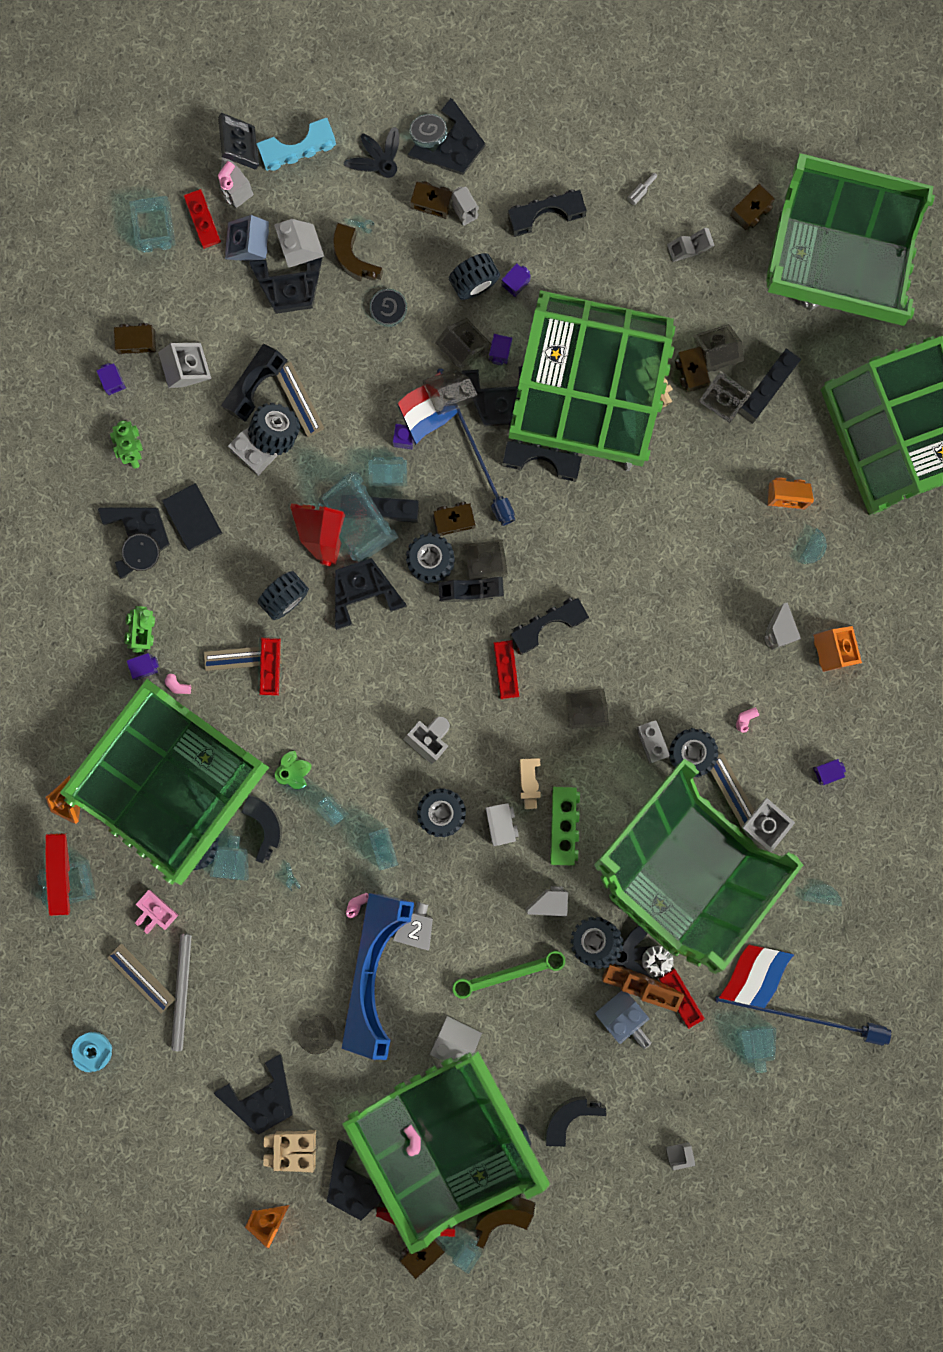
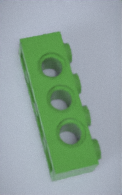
(559, 795)

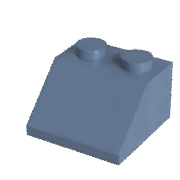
(247, 239)
(622, 1016)

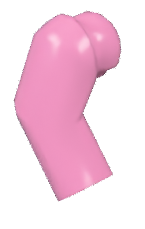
(224, 176)
(175, 687)
(743, 719)
(355, 904)
(415, 1141)

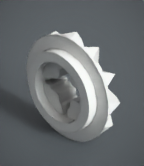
(649, 958)

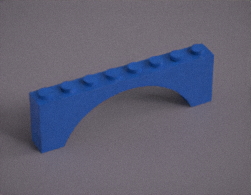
(363, 1029)

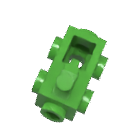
(128, 446)
(140, 624)

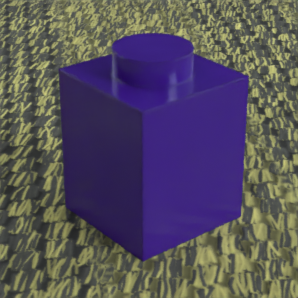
(516, 279)
(500, 349)
(111, 378)
(402, 437)
(143, 666)
(830, 772)

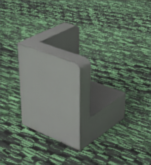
(680, 1156)

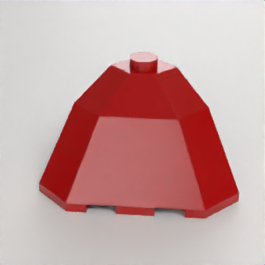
(319, 531)

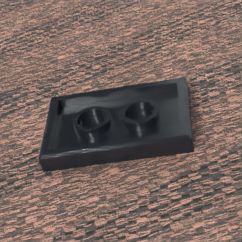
(238, 141)
(192, 517)

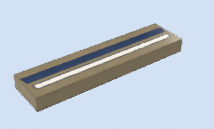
(299, 400)
(233, 658)
(732, 790)
(141, 978)

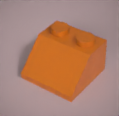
(790, 494)
(837, 648)

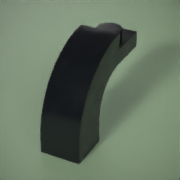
(270, 822)
(565, 1114)

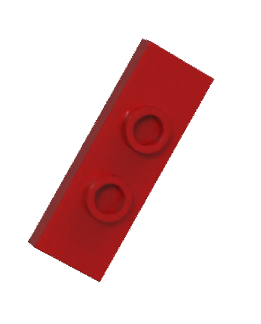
(202, 218)

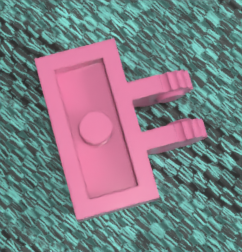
(156, 910)

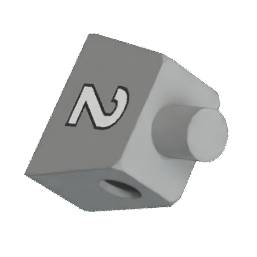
(418, 931)

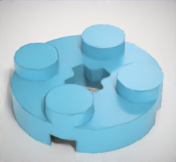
(80, 1052)

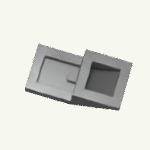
(690, 245)

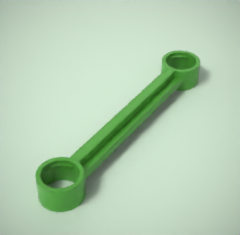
(508, 974)

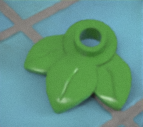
(295, 769)

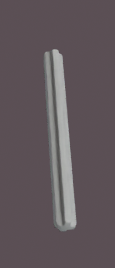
(181, 992)

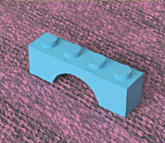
(276, 154)

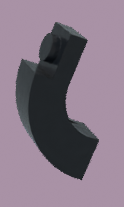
(470, 590)

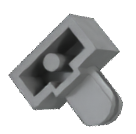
(428, 739)

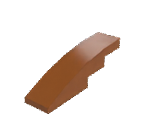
(643, 987)

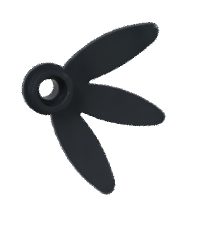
(381, 158)
(630, 953)

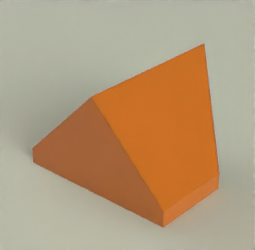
(60, 807)
(265, 1223)

